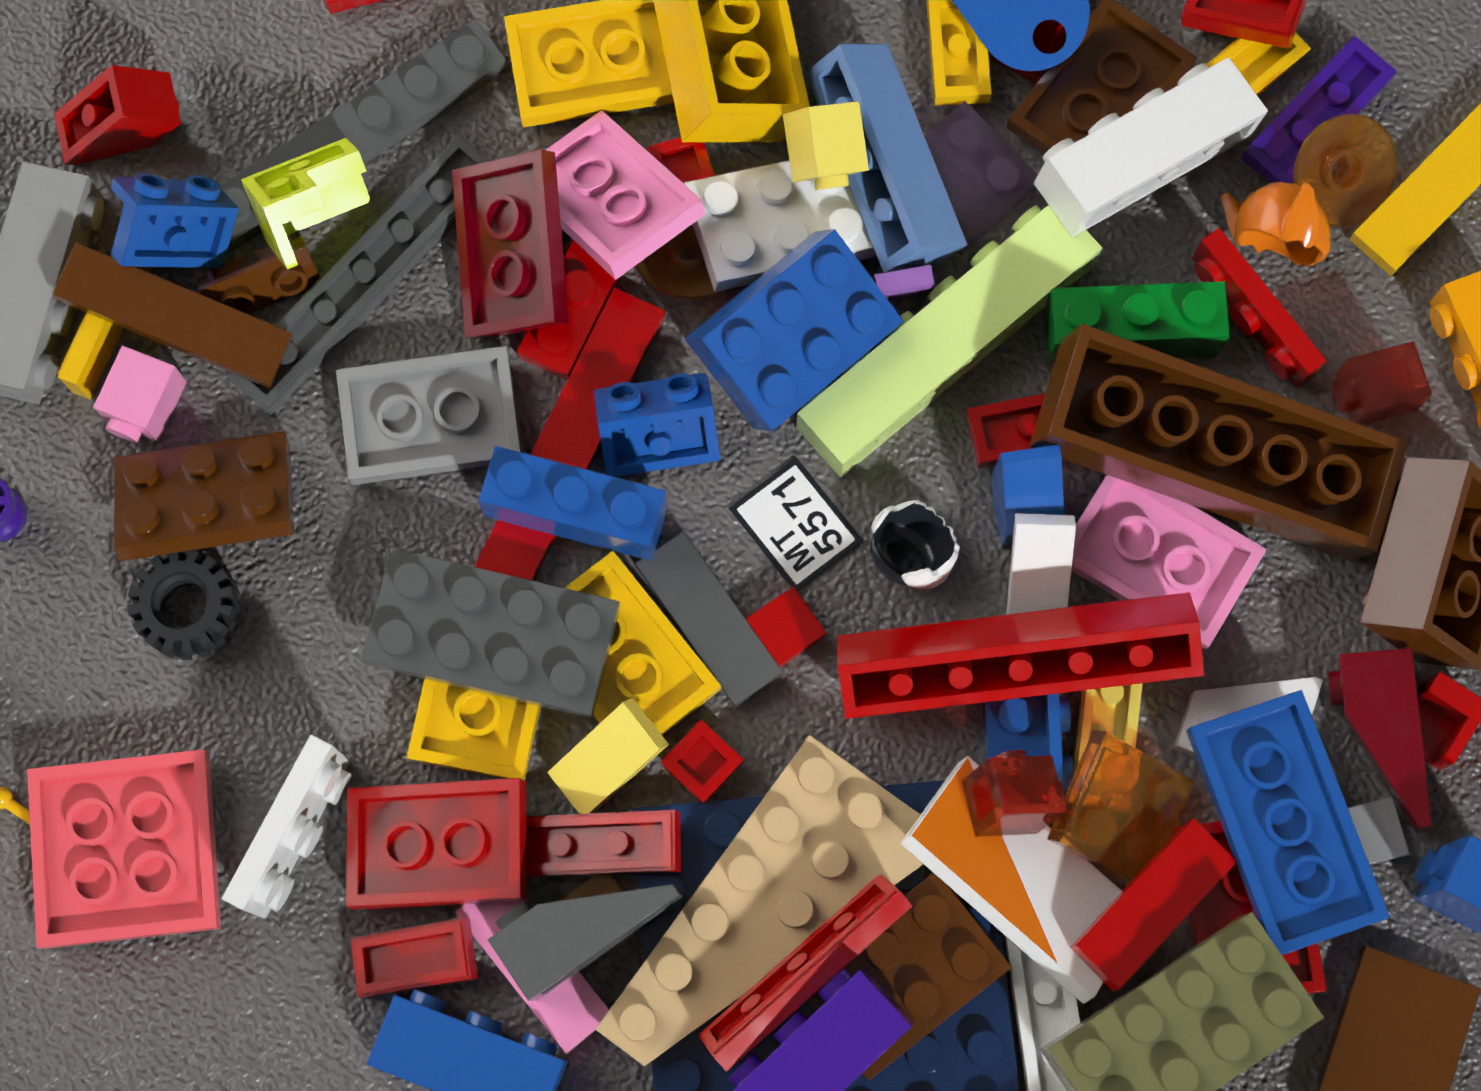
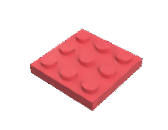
(123, 849)

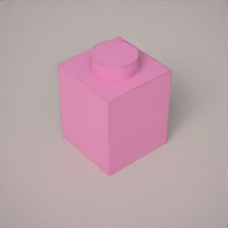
(139, 396)

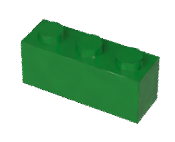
(1169, 318)

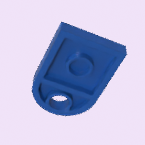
(1009, 25)

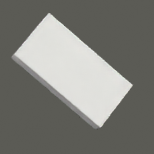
(1040, 562)

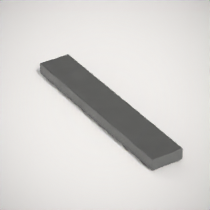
(365, 274)

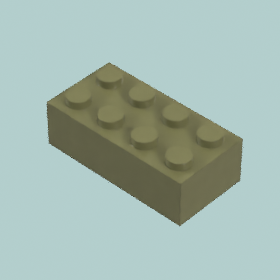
(1190, 1020)

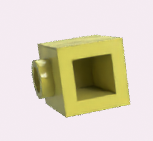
(826, 144)

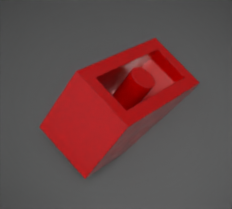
(117, 114)

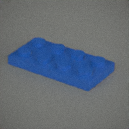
(1287, 823)

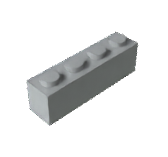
(39, 231)

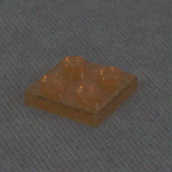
(1120, 806)

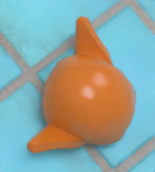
(1281, 220)

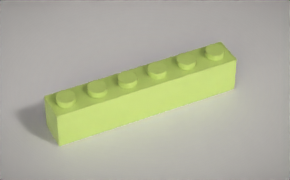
(945, 338)

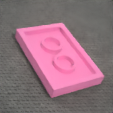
(618, 195)
(1157, 546)

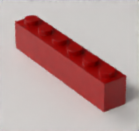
(1019, 655)

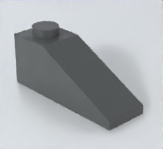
(562, 937)

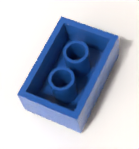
(794, 330)

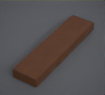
(172, 315)

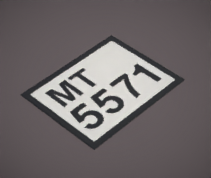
(795, 524)

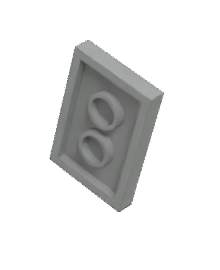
(427, 414)

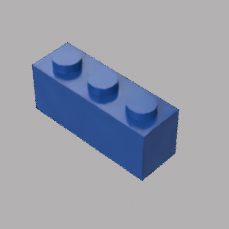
(573, 503)
(460, 1055)

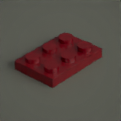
(510, 245)

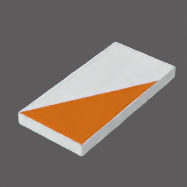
(1017, 882)

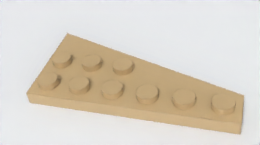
(782, 877)

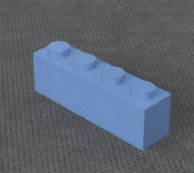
(902, 191)

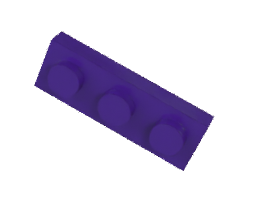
(1339, 88)

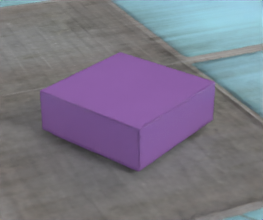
(905, 282)

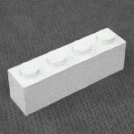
(1149, 145)

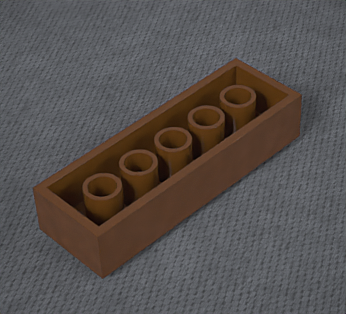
(1219, 443)

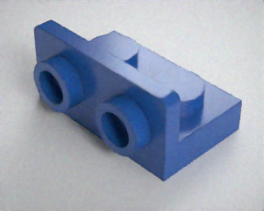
(172, 222)
(657, 424)
(1030, 726)

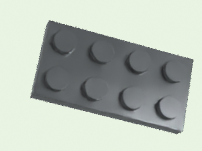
(491, 632)

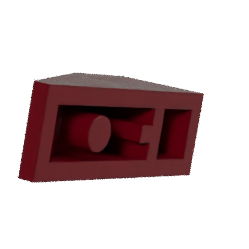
(1384, 718)

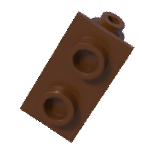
(261, 283)

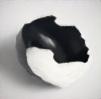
(913, 545)

